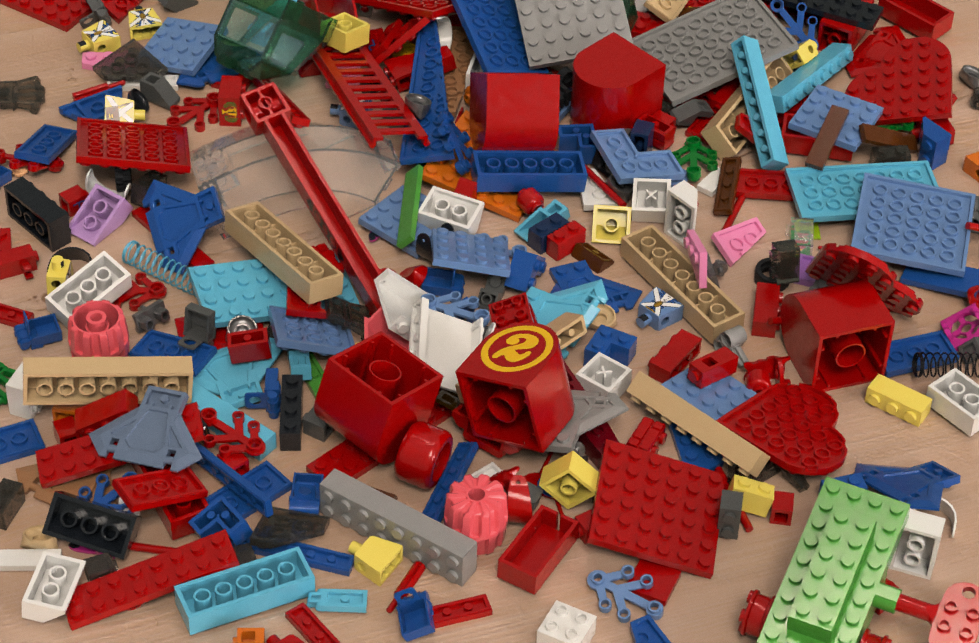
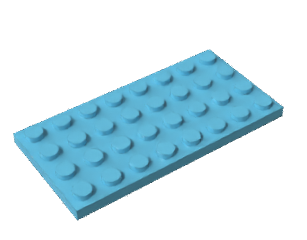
(837, 189)
(245, 289)

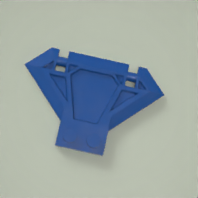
(209, 72)
(180, 220)
(579, 273)
(915, 485)

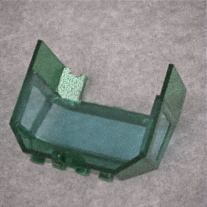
(270, 37)

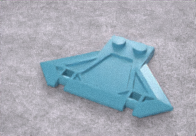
(573, 300)
(234, 380)

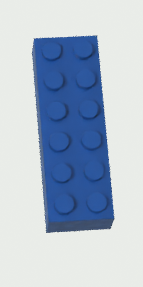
(525, 169)

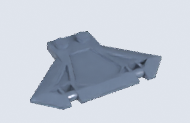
(150, 433)

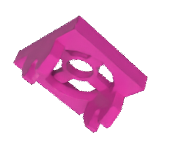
(960, 316)

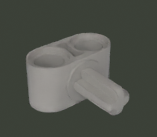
(733, 340)

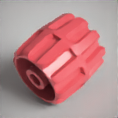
(98, 330)
(478, 511)

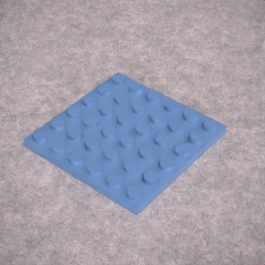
(914, 224)

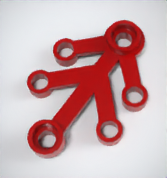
(210, 101)
(14, 163)
(152, 290)
(252, 446)

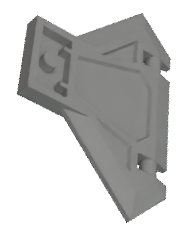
(589, 412)

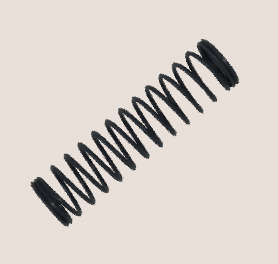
(922, 363)

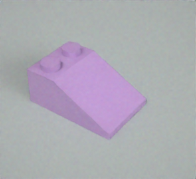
(99, 215)

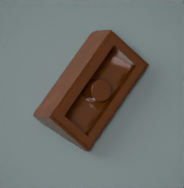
(595, 259)

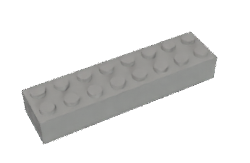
(379, 515)

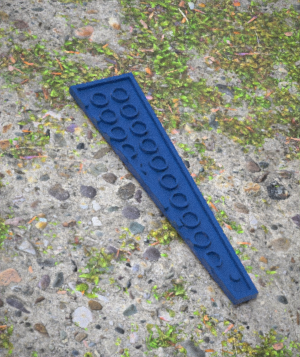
(427, 80)

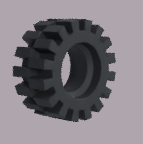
(123, 178)

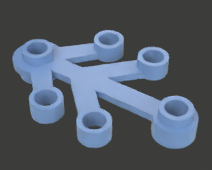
(456, 304)
(623, 592)

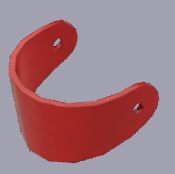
(519, 501)

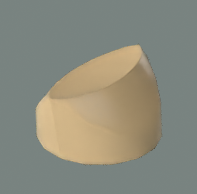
(605, 317)
(35, 539)

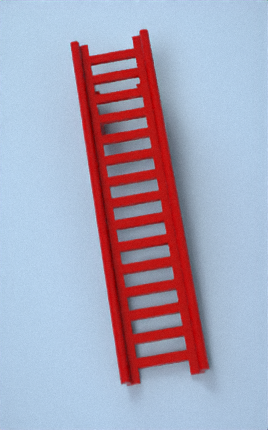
(345, 92)

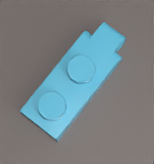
(338, 600)

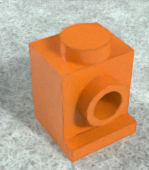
(250, 635)

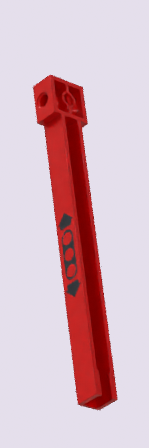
(270, 115)

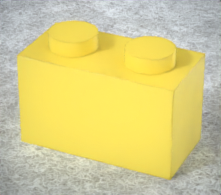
(756, 497)

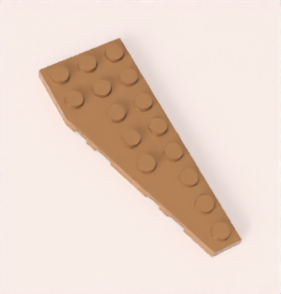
(456, 78)

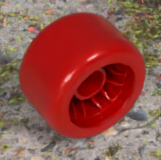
(423, 455)

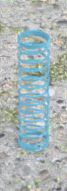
(159, 266)

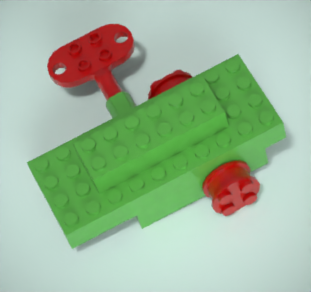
(842, 576)

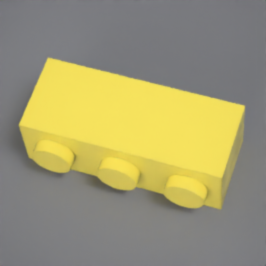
(898, 400)

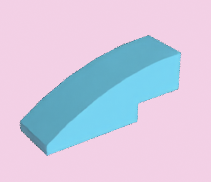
(539, 215)
(299, 363)

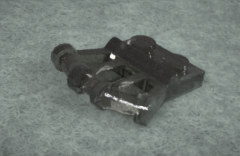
(22, 93)
(346, 314)

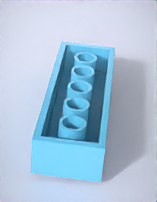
(244, 590)

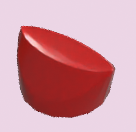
(415, 274)

